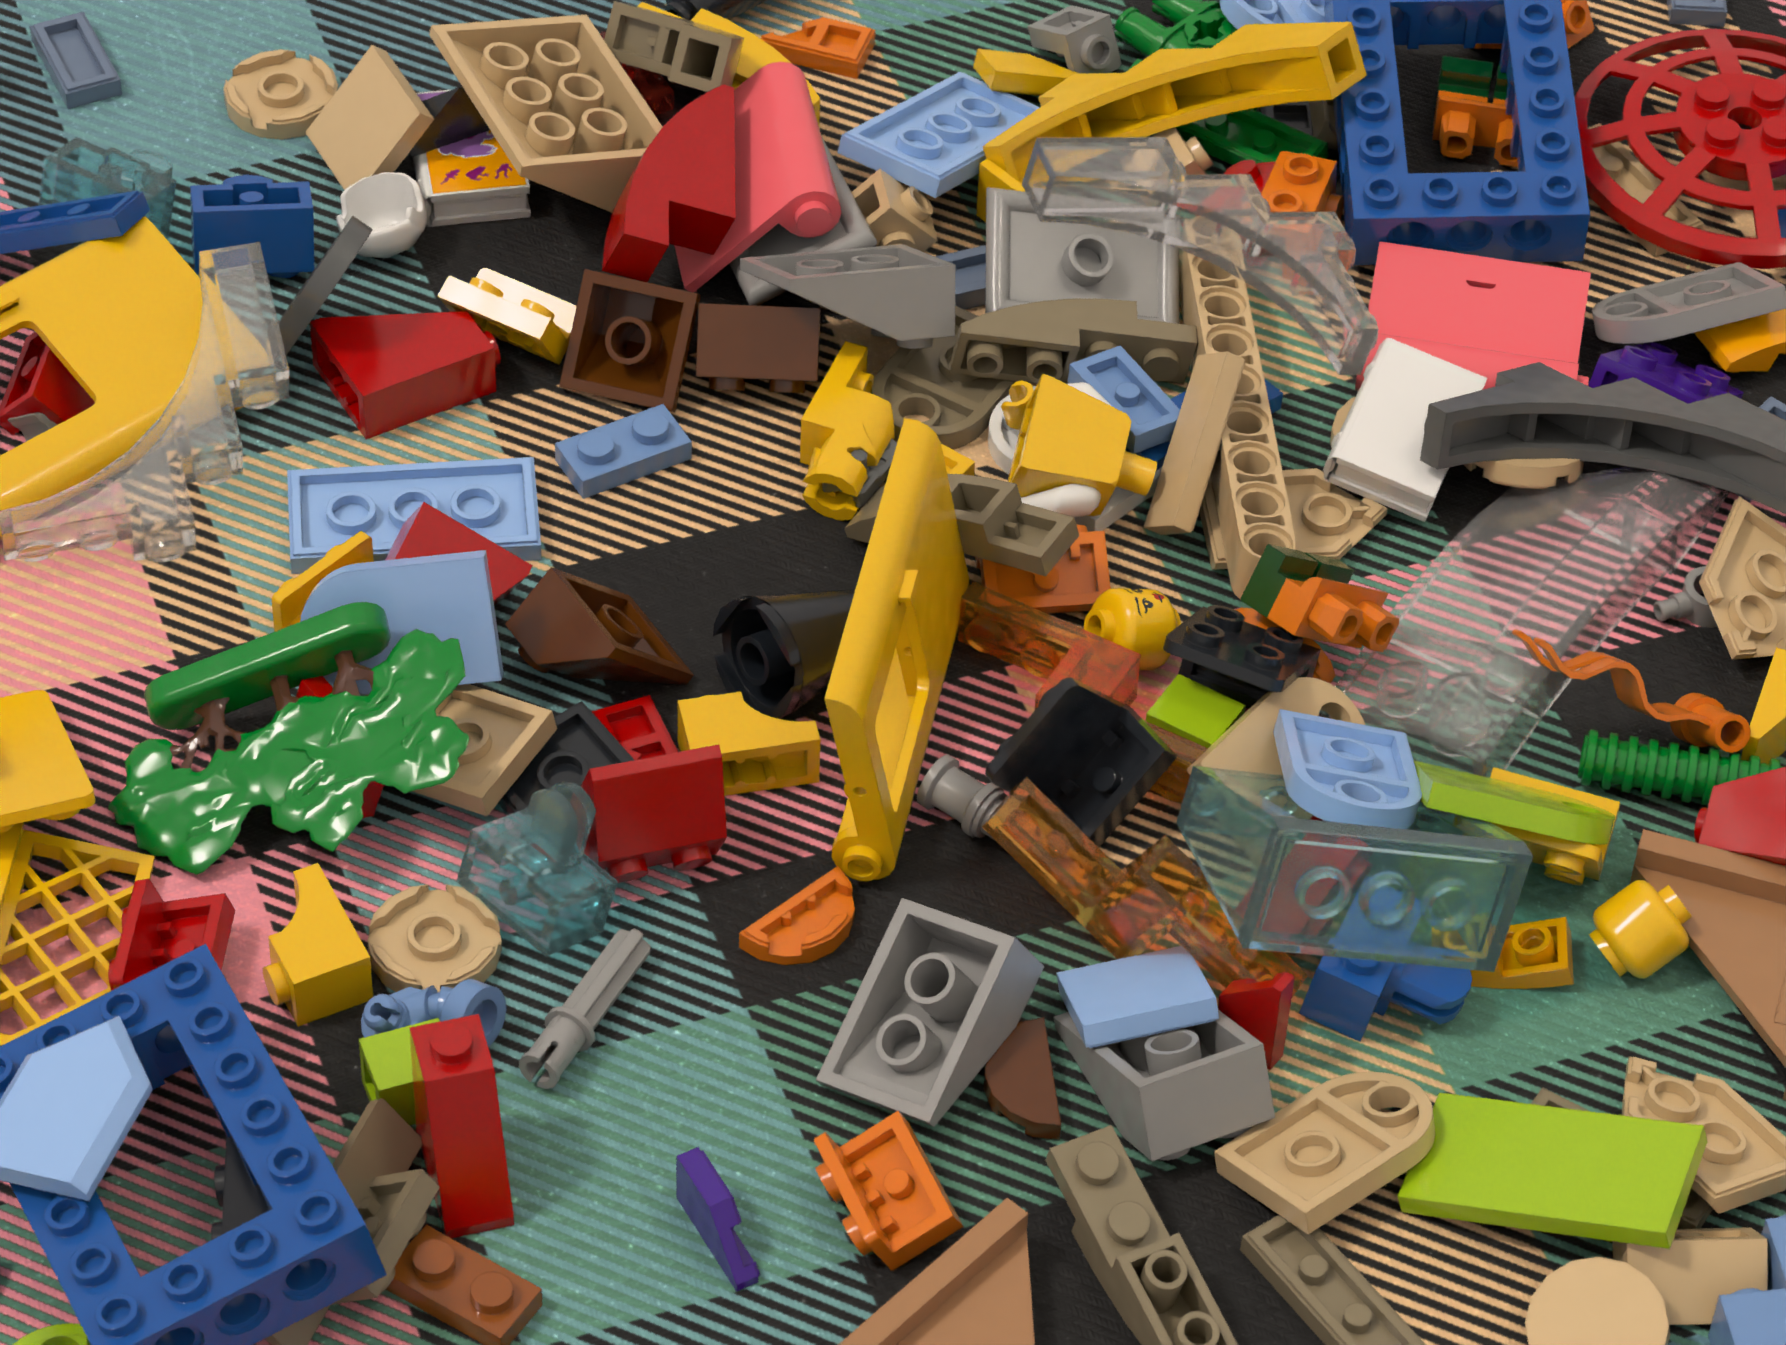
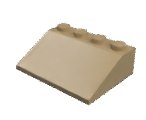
(553, 101)

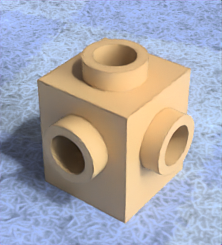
(896, 212)

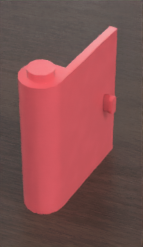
(778, 170)
(1479, 310)

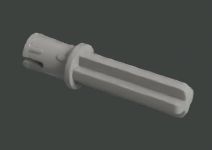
(573, 1024)

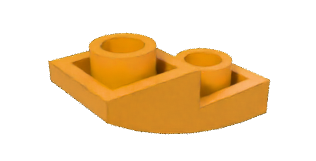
(1747, 343)
(1532, 957)

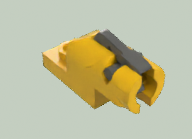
(846, 438)

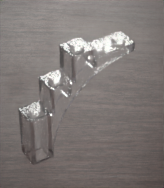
(1221, 218)
(194, 440)

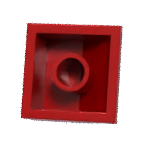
(657, 812)

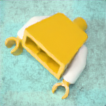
(1071, 448)

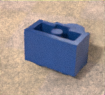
(255, 211)
(1351, 990)

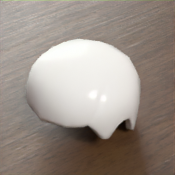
(388, 205)

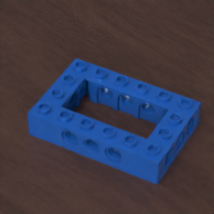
(1497, 215)
(252, 1277)

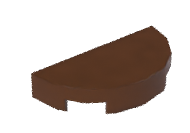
(1022, 1081)

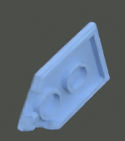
(71, 1111)

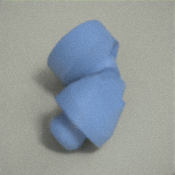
(416, 1006)

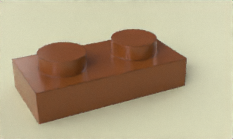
(464, 1288)

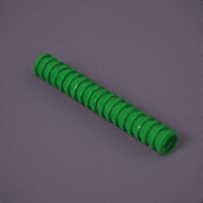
(1660, 767)

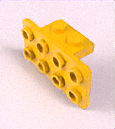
(38, 763)

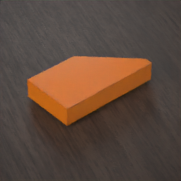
(826, 46)

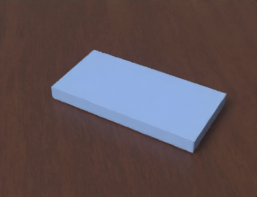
(937, 134)
(484, 495)

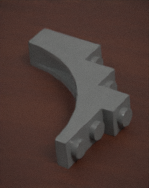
(1623, 423)

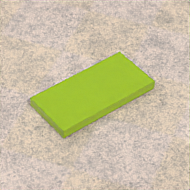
(1556, 1170)

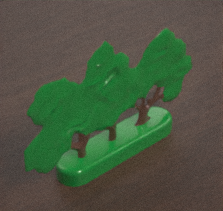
(315, 749)

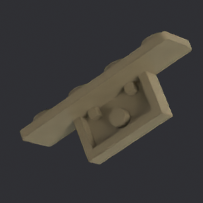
(385, 1193)

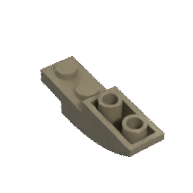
(1051, 334)
(993, 524)
(1129, 1248)

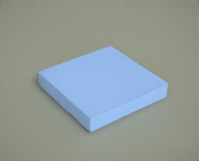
(1137, 996)

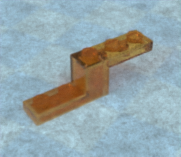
(1062, 650)
(1131, 905)

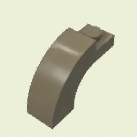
(673, 46)

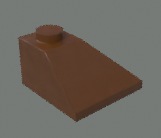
(629, 340)
(592, 634)

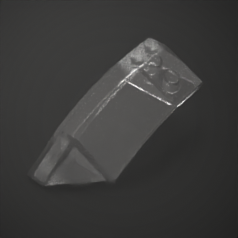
(1536, 562)

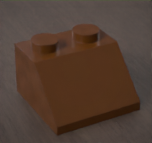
(758, 345)

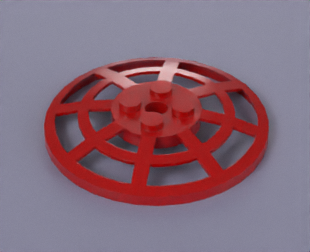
(1706, 134)

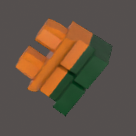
(1464, 113)
(1315, 602)

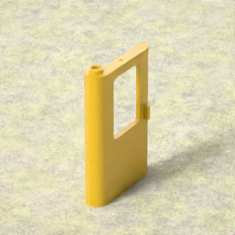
(125, 328)
(895, 653)

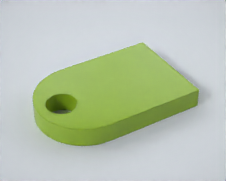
(1513, 805)

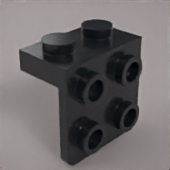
(1238, 656)
(1084, 756)

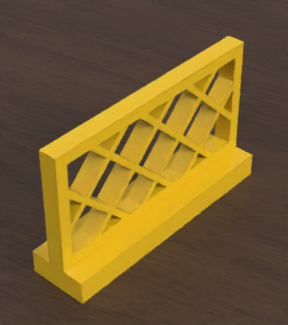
(84, 863)

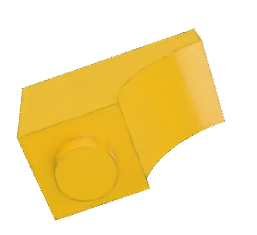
(754, 747)
(318, 956)

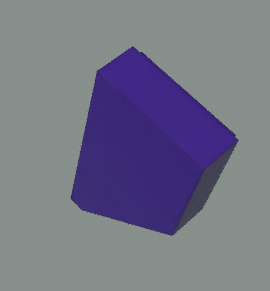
(714, 1216)

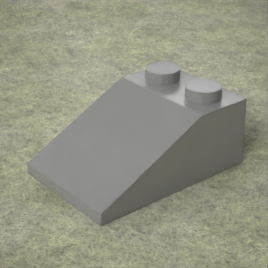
(881, 287)
(929, 1012)
(1177, 1084)

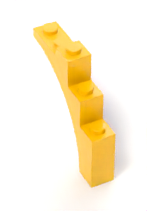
(1181, 86)

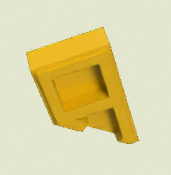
(1018, 72)

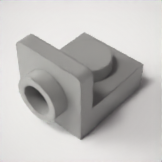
(1081, 37)

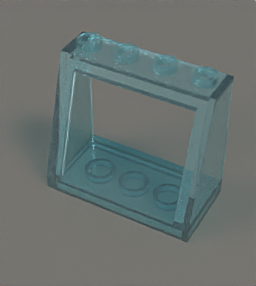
(1347, 889)

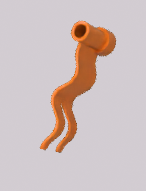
(1692, 718)

